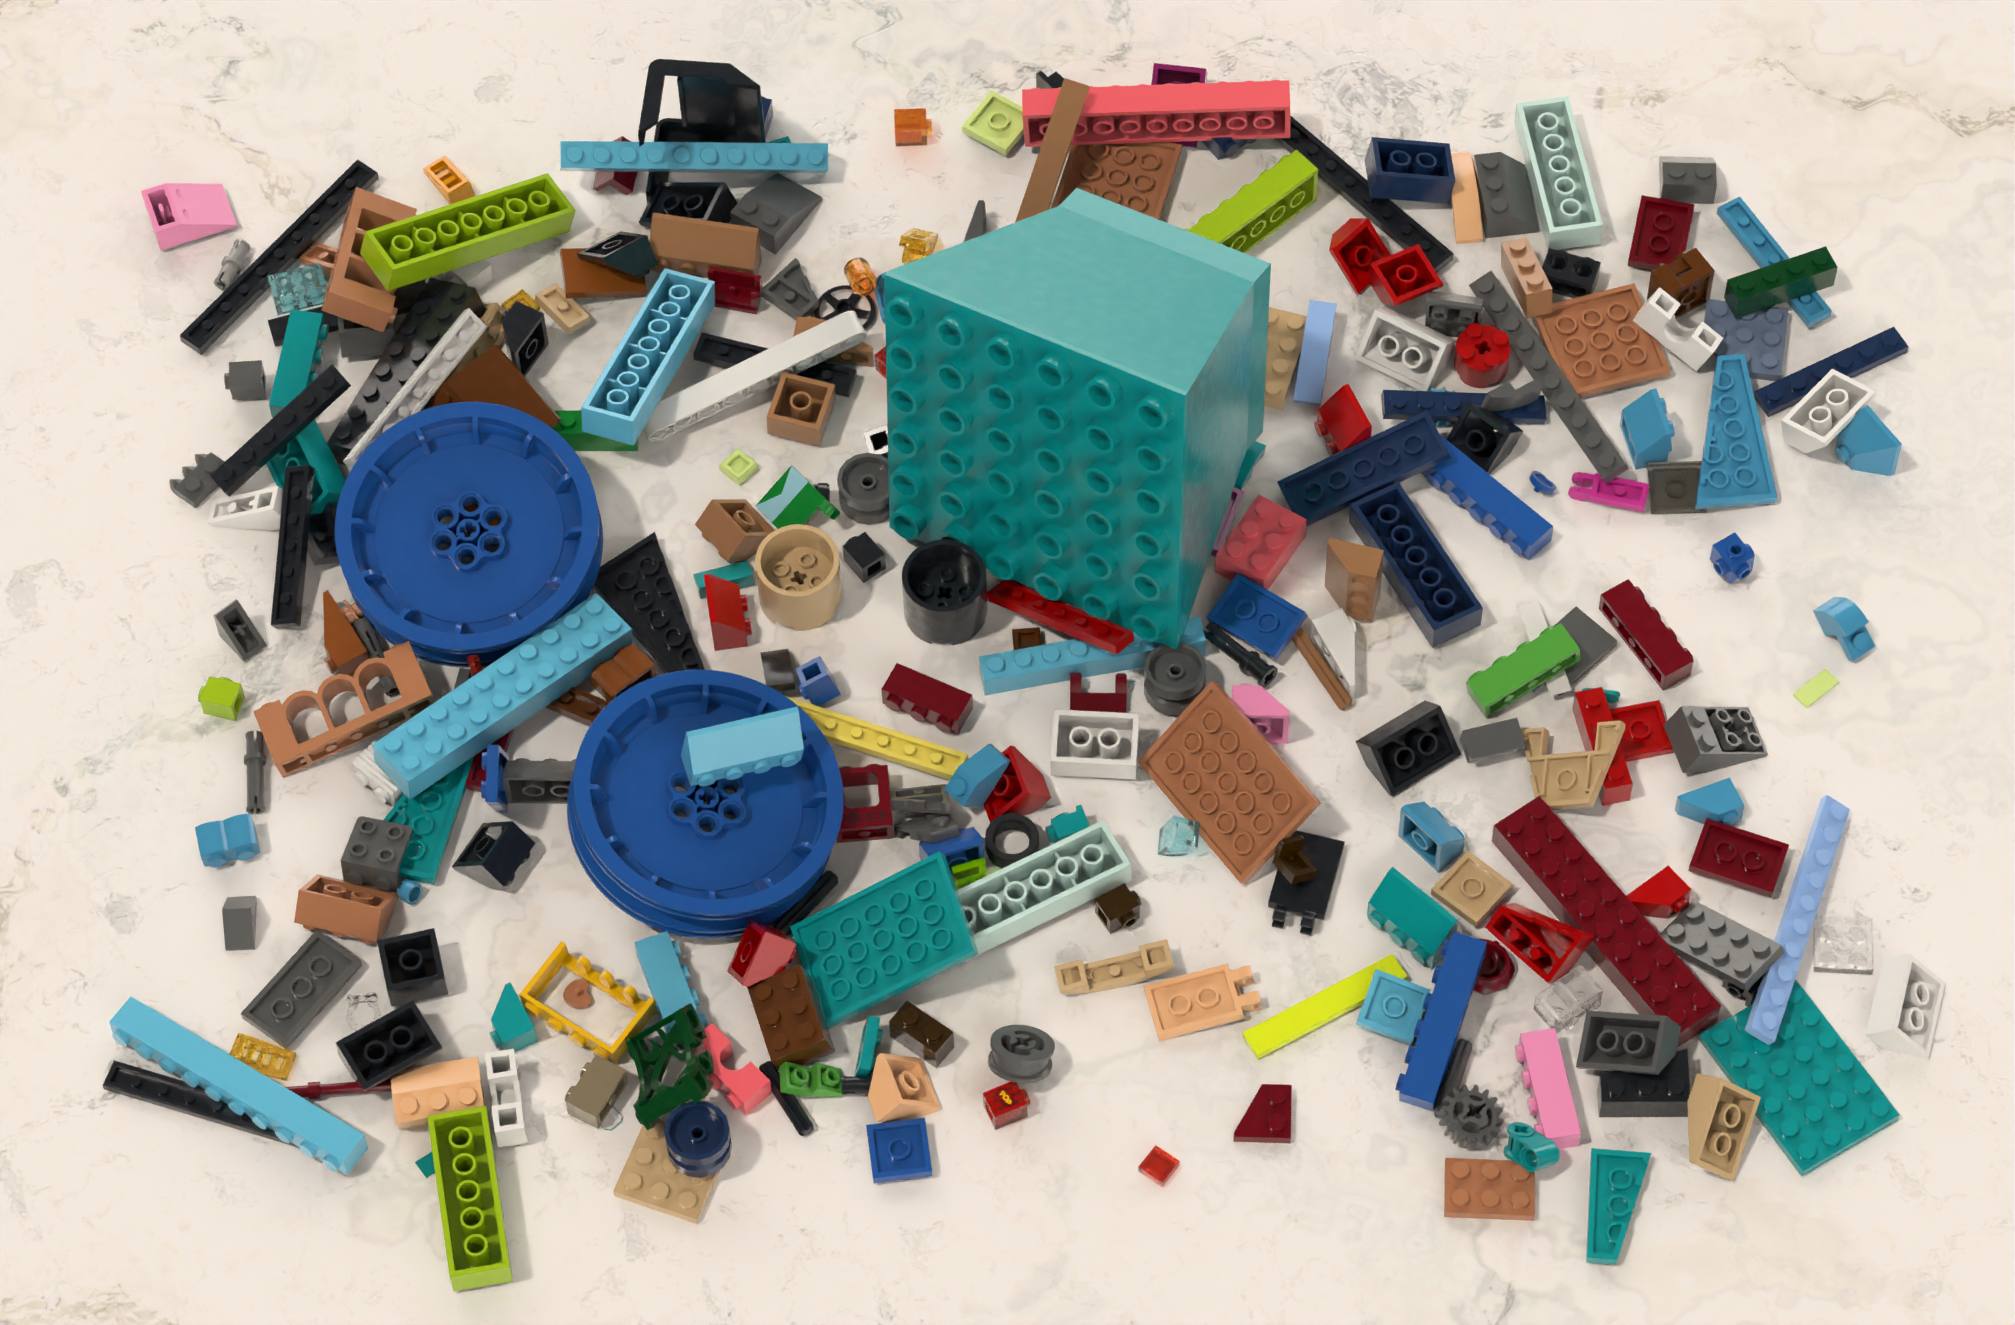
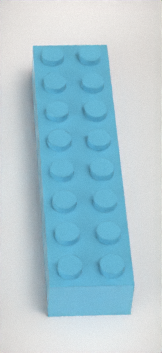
(648, 356)

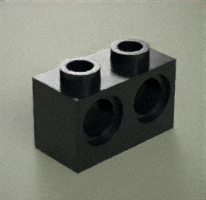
(1567, 278)

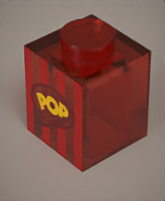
(1006, 1104)

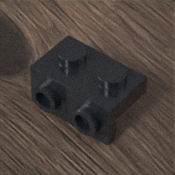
(322, 537)

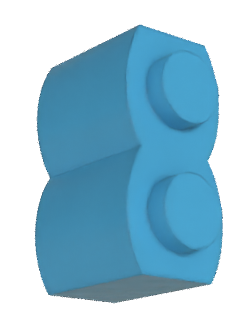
(227, 840)

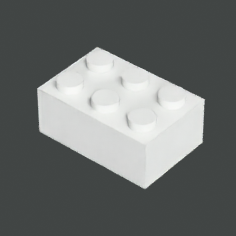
(1094, 744)

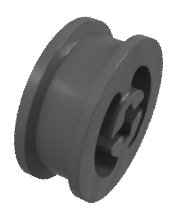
(1021, 1053)

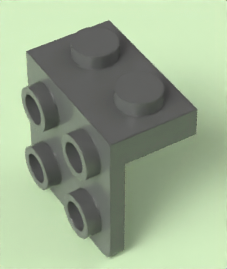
(375, 853)

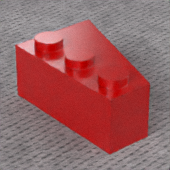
(1538, 940)

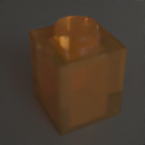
(911, 127)

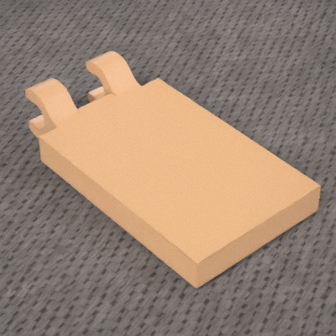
(1200, 1000)

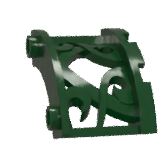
(692, 1083)

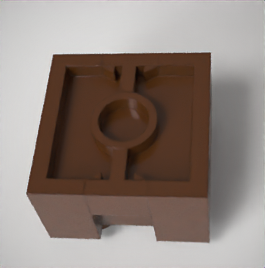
(1686, 280)

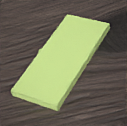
(1816, 688)

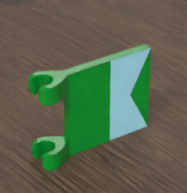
(794, 501)

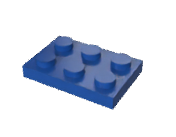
(1257, 616)
(493, 788)

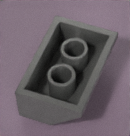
(1504, 195)
(537, 780)
(1627, 1042)

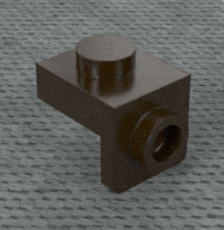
(1292, 861)

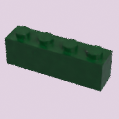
(1780, 282)

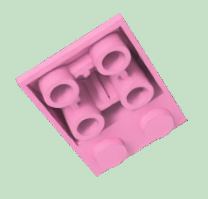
(187, 212)

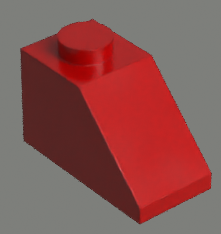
(1661, 895)

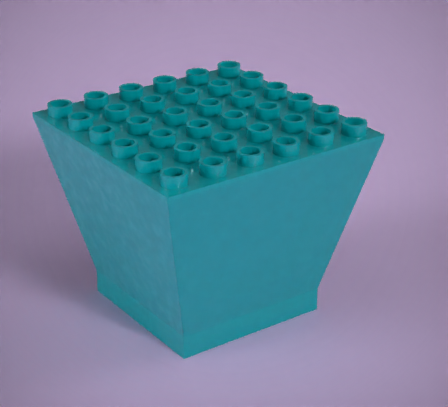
(1078, 404)

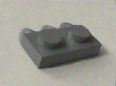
(197, 480)

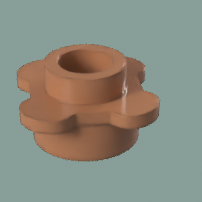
(352, 612)

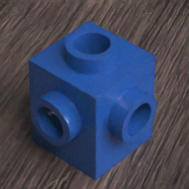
(1732, 558)

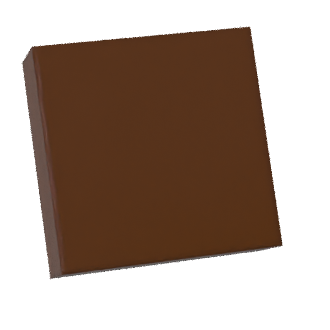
(1026, 638)

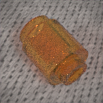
(860, 276)

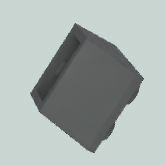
(1452, 312)

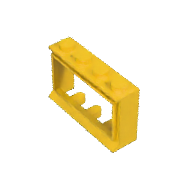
(603, 982)

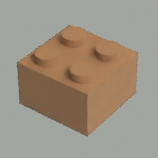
(801, 409)

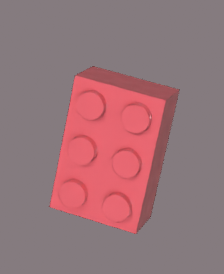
(1261, 543)

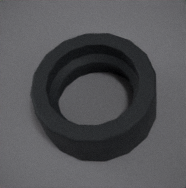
(1010, 822)

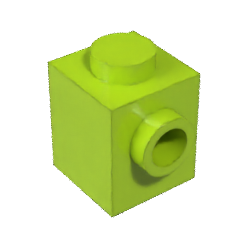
(221, 698)

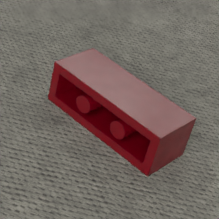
(927, 699)

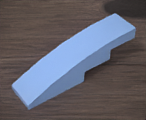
(1315, 352)

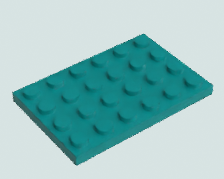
(885, 939)
(1808, 1081)

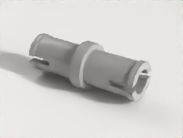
(232, 264)

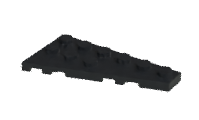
(645, 597)

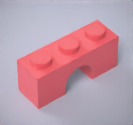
(742, 1087)

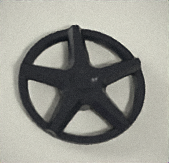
(843, 305)

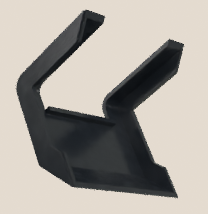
(715, 106)

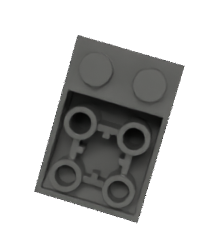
(1713, 737)

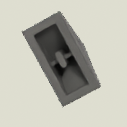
(238, 630)
(239, 923)

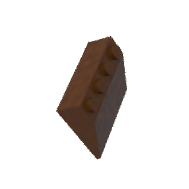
(495, 381)

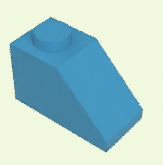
(977, 777)
(1715, 801)

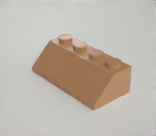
(696, 244)

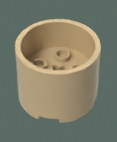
(798, 577)

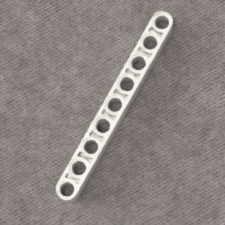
(754, 375)

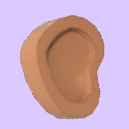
(577, 994)

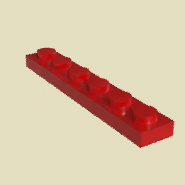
(1060, 616)

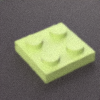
(996, 123)

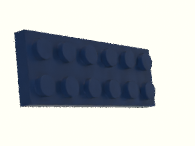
(1364, 469)

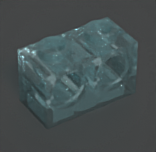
(298, 288)

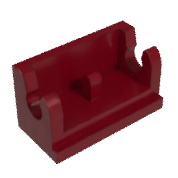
(736, 289)

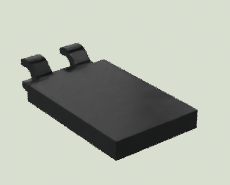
(1310, 896)

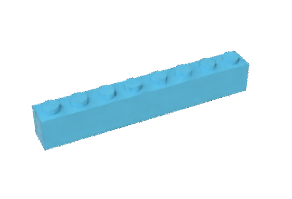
(1058, 660)

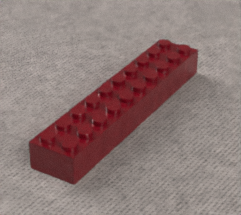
(1589, 900)

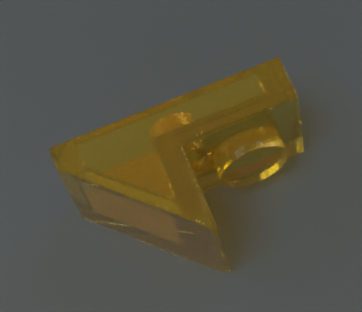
(917, 244)

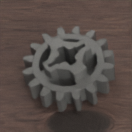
(1468, 1104)

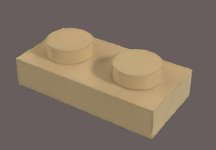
(562, 309)

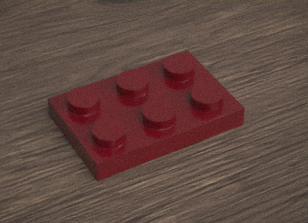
(1660, 232)
(1738, 857)

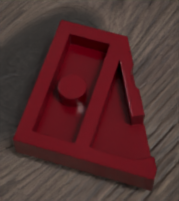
(1267, 1116)

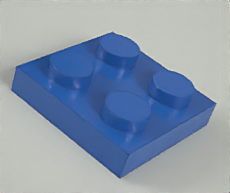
(899, 1150)

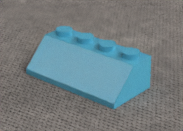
(743, 747)

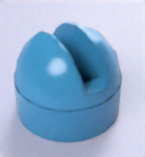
(409, 891)

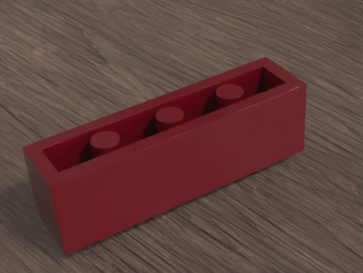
(1646, 634)

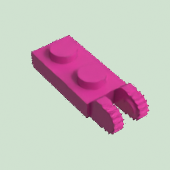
(1615, 493)

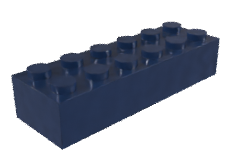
(1416, 565)

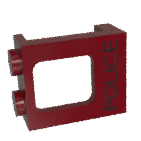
(870, 821)

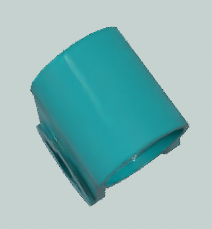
(1530, 1148)

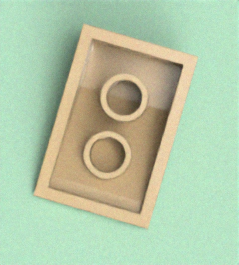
(1719, 1124)

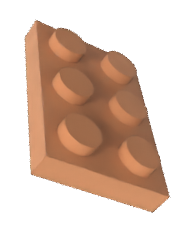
(1488, 1190)

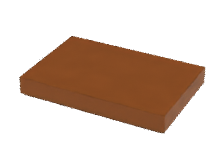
(591, 280)

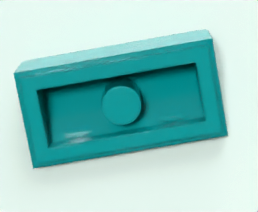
(737, 573)

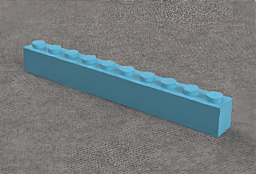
(693, 157)
(238, 1086)

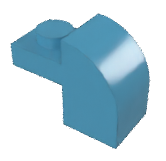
(1847, 622)

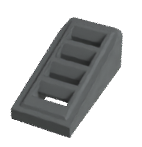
(978, 222)

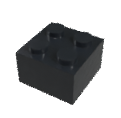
(412, 967)

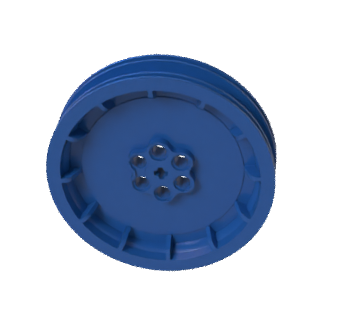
(434, 470)
(666, 865)

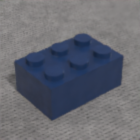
(1409, 170)

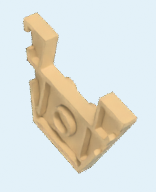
(1574, 777)

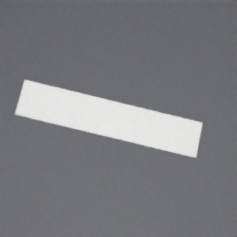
(1534, 624)

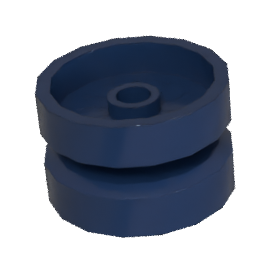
(698, 1139)

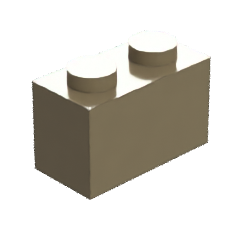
(596, 1091)

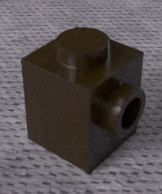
(1118, 908)

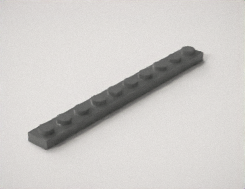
(1555, 384)

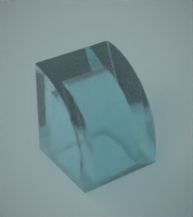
(1178, 837)

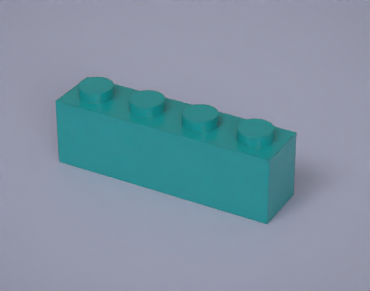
(298, 357)

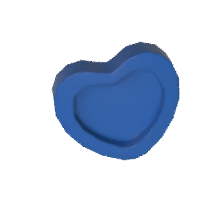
(1541, 483)

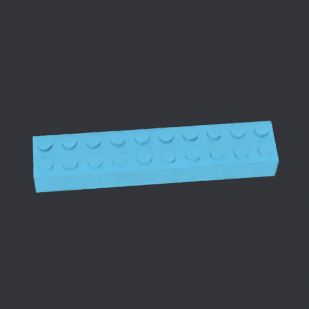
(501, 696)

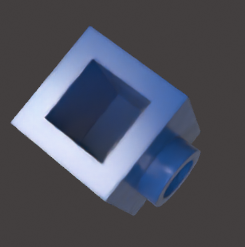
(817, 682)

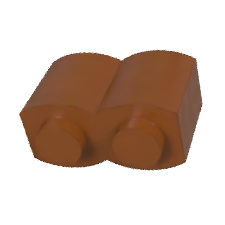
(622, 672)

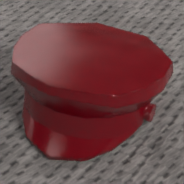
(1495, 970)

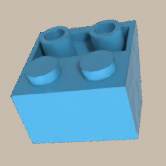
(1647, 429)

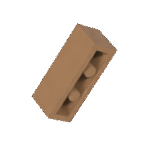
(1526, 277)

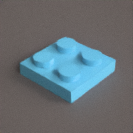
(1392, 1007)

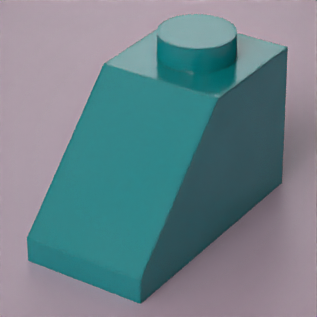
(511, 1023)

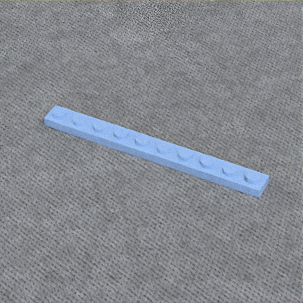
(1798, 919)

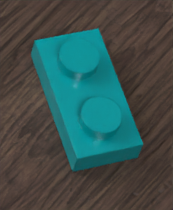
(870, 1038)

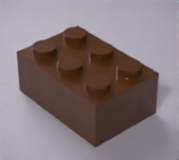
(791, 1017)

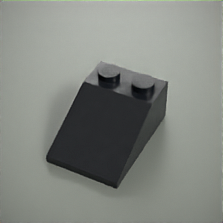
(692, 200)

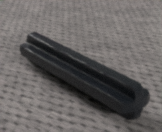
(808, 902)
(787, 1101)

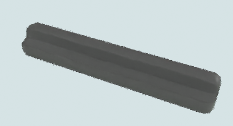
(1455, 1072)

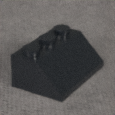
(1409, 747)
(387, 1046)

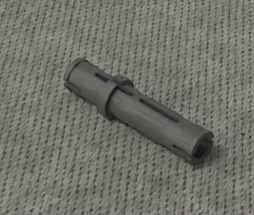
(365, 631)
(255, 773)

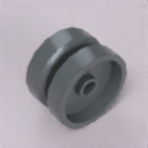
(864, 488)
(1173, 677)

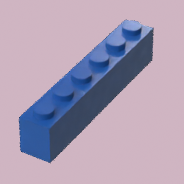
(1490, 503)
(1442, 1020)

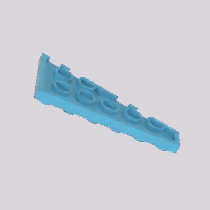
(1734, 450)

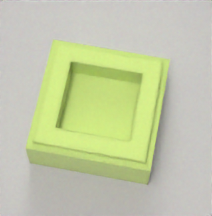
(738, 466)

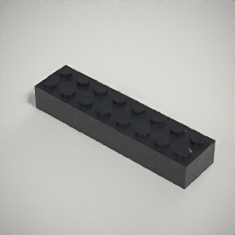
(418, 334)

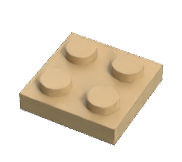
(1471, 889)

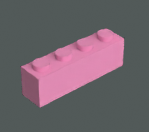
(1548, 1087)

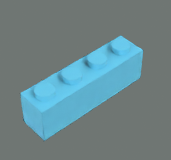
(666, 977)

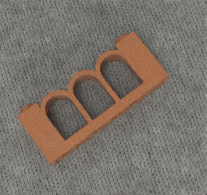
(346, 297)
(277, 719)

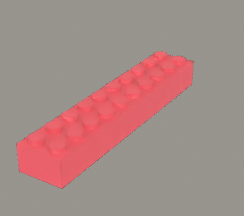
(1167, 112)

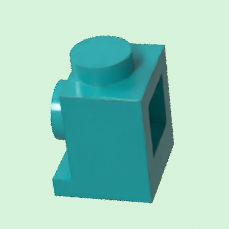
(1066, 825)

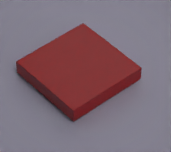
(1644, 730)

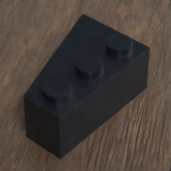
(1646, 1094)

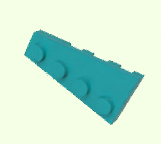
(1612, 1198)

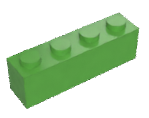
(1523, 670)

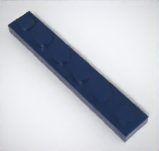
(1849, 362)
(1449, 406)

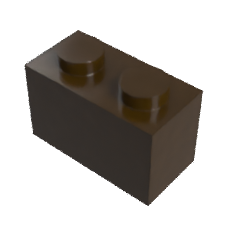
(921, 1034)

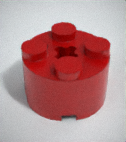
(1482, 355)

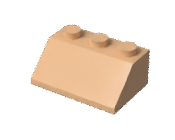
(436, 1090)

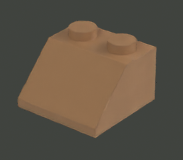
(733, 528)

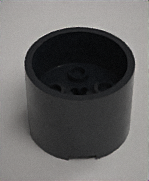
(944, 592)

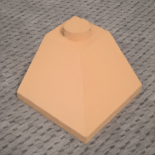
(901, 1089)

